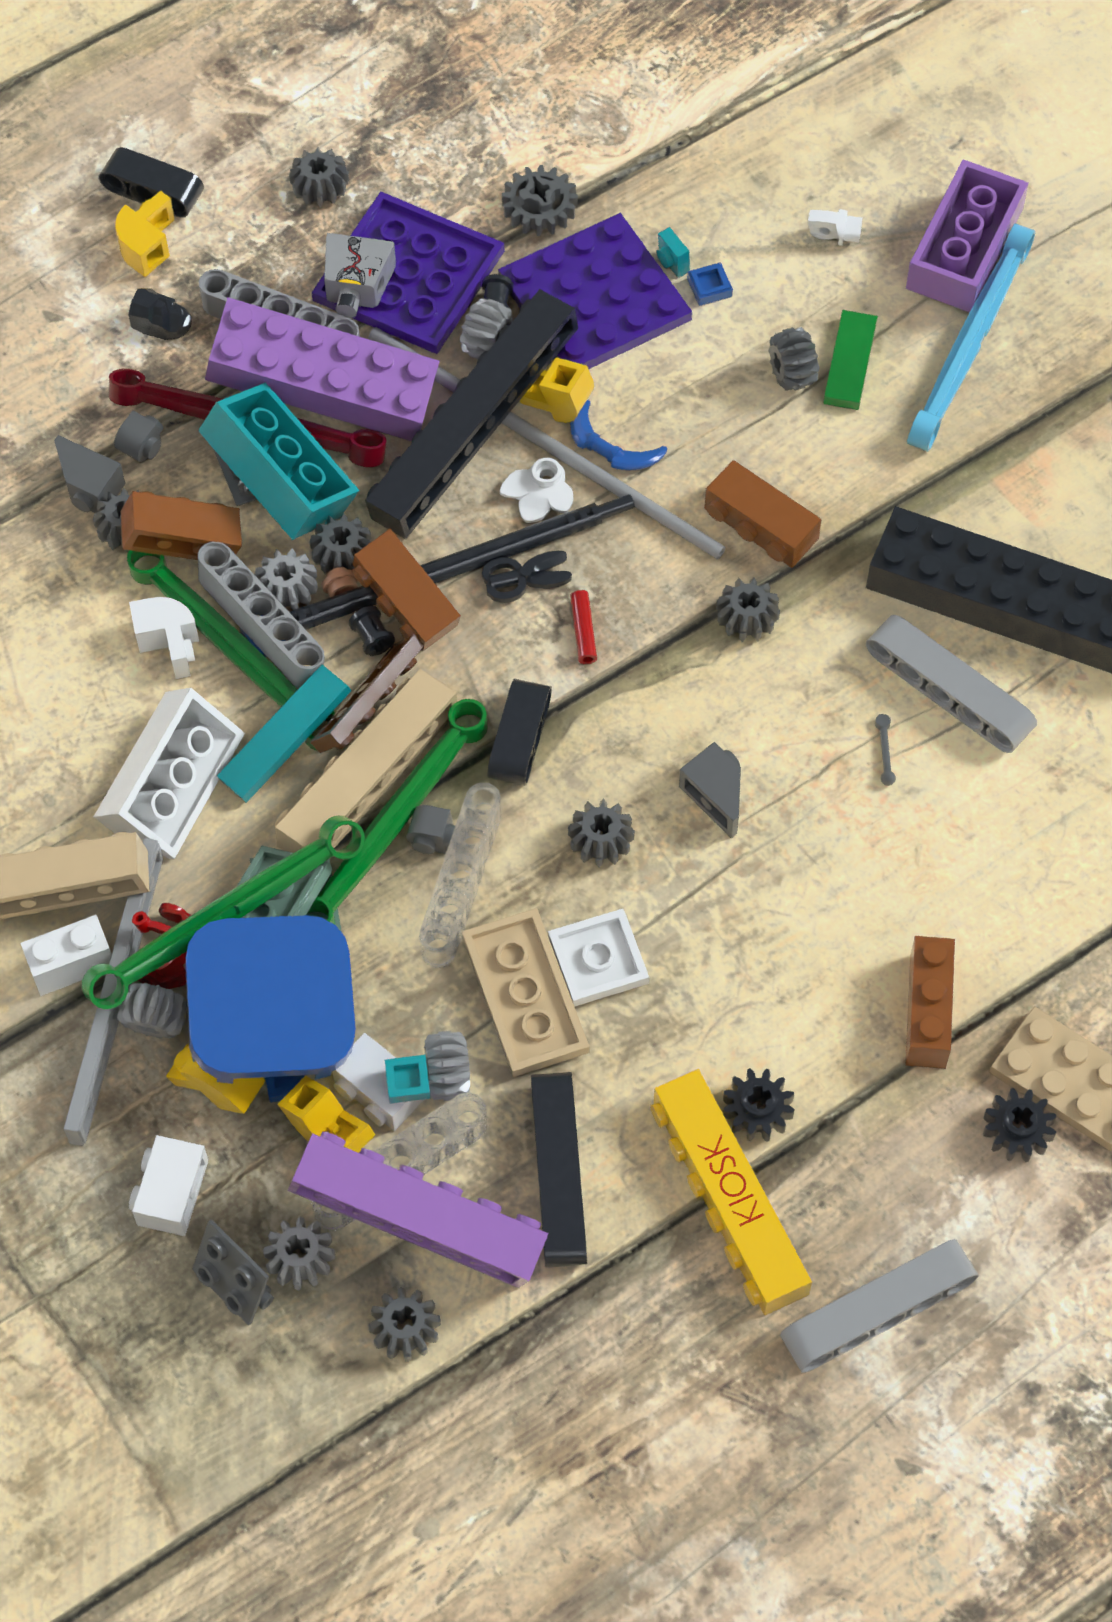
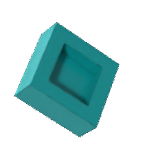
(673, 252)
(407, 1079)

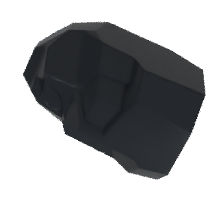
(158, 315)

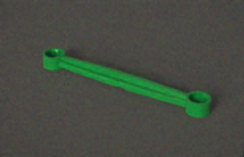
(218, 631)
(401, 806)
(231, 905)

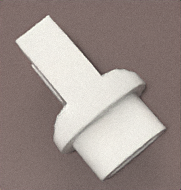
(835, 225)

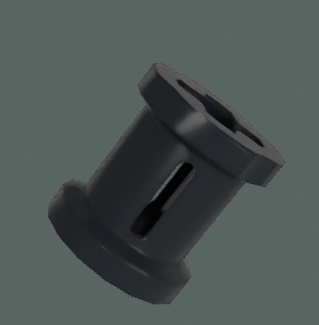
(497, 288)
(371, 630)

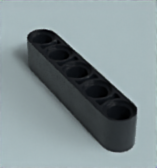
(558, 1169)

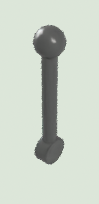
(883, 723)

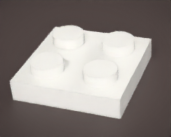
(598, 957)

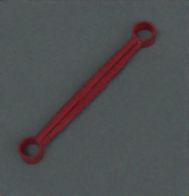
(130, 388)

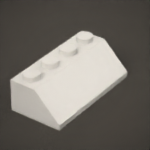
(170, 771)

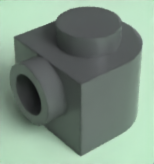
(139, 437)
(430, 829)

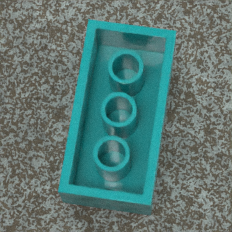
(278, 460)

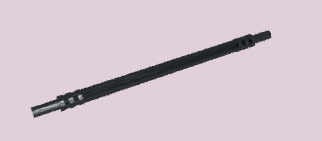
(471, 558)

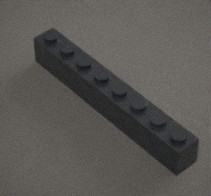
(471, 413)

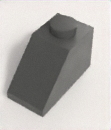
(88, 474)
(714, 785)

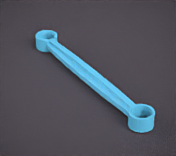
(970, 337)

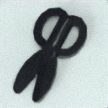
(532, 574)

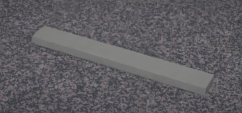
(105, 1020)

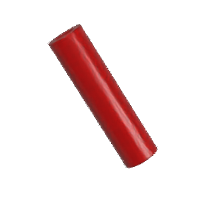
(583, 627)

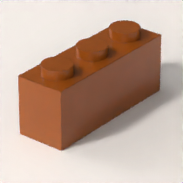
(762, 514)
(177, 525)
(404, 589)
(930, 1002)

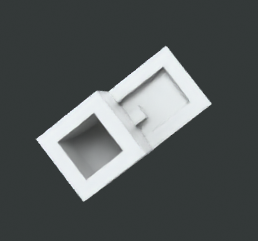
(165, 624)

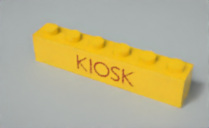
(731, 1193)

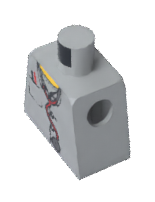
(357, 271)

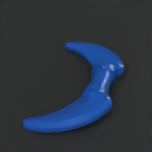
(620, 459)

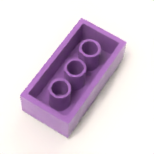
(966, 235)

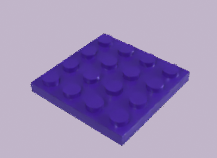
(434, 273)
(612, 285)

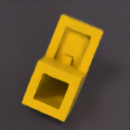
(141, 233)
(561, 390)
(225, 1096)
(315, 1109)

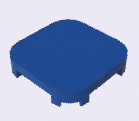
(269, 997)

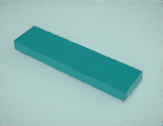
(284, 733)

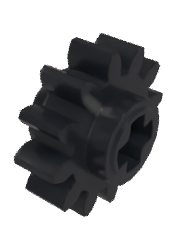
(769, 1094)
(1019, 1139)

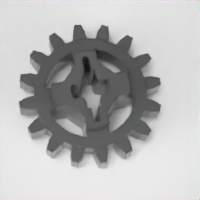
(539, 200)

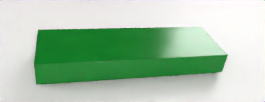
(850, 360)

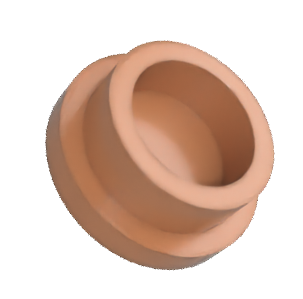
(339, 581)

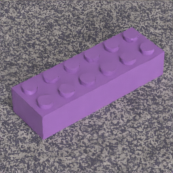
(322, 369)
(418, 1210)

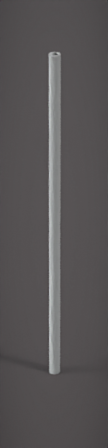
(580, 463)

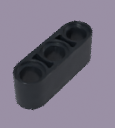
(142, 177)
(519, 732)

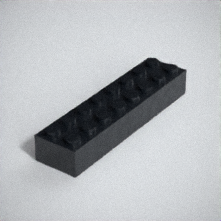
(995, 587)

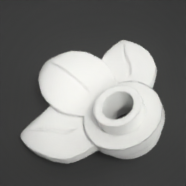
(536, 494)

